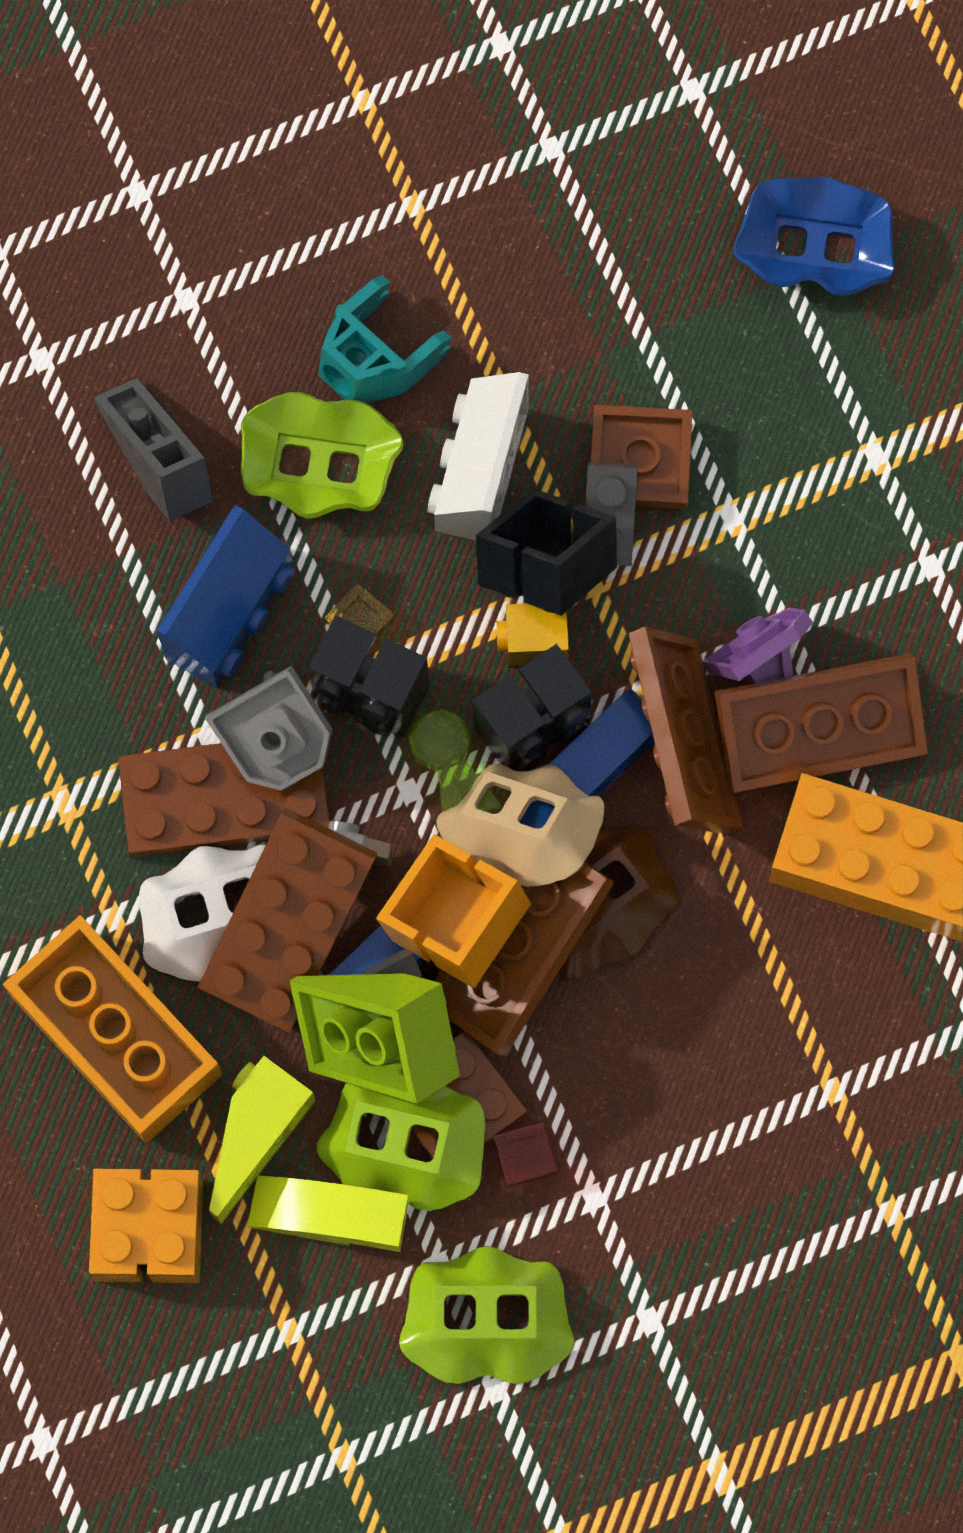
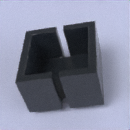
(532, 554)
(378, 689)
(524, 723)

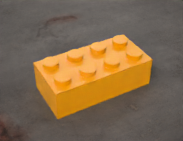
(873, 856)
(113, 1029)

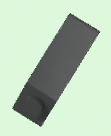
(156, 449)

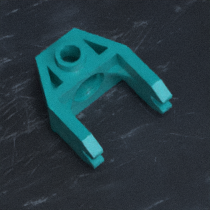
(361, 364)

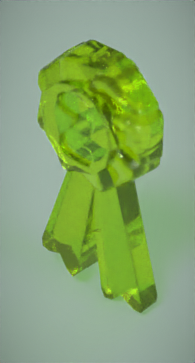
(441, 744)

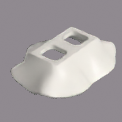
(204, 872)

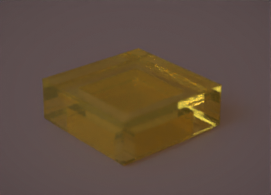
(362, 610)

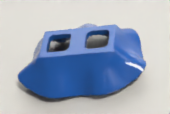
(820, 209)

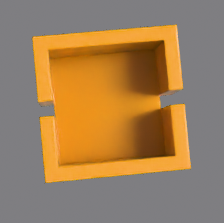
(448, 913)
(146, 1225)

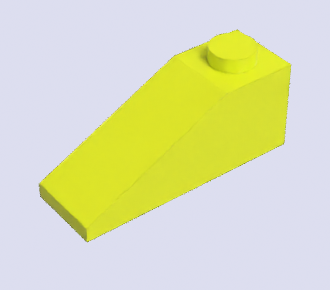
(259, 1121)

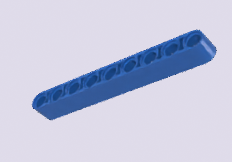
(590, 763)

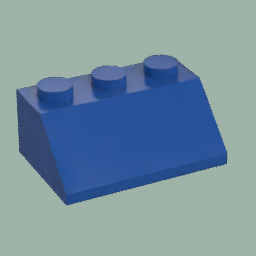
(226, 599)

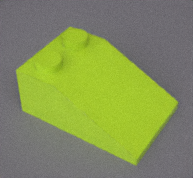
(377, 1032)

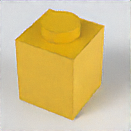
(530, 633)

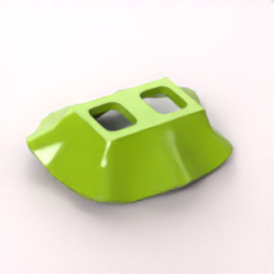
(324, 430)
(430, 1185)
(486, 1348)

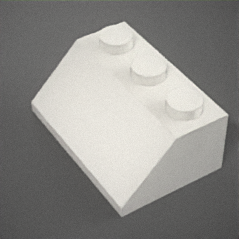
(481, 454)

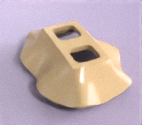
(518, 850)

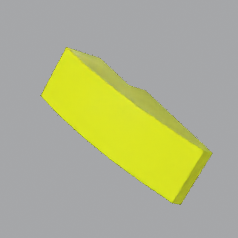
(329, 1212)

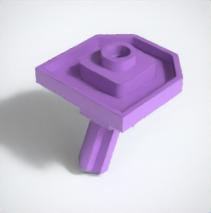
(761, 648)

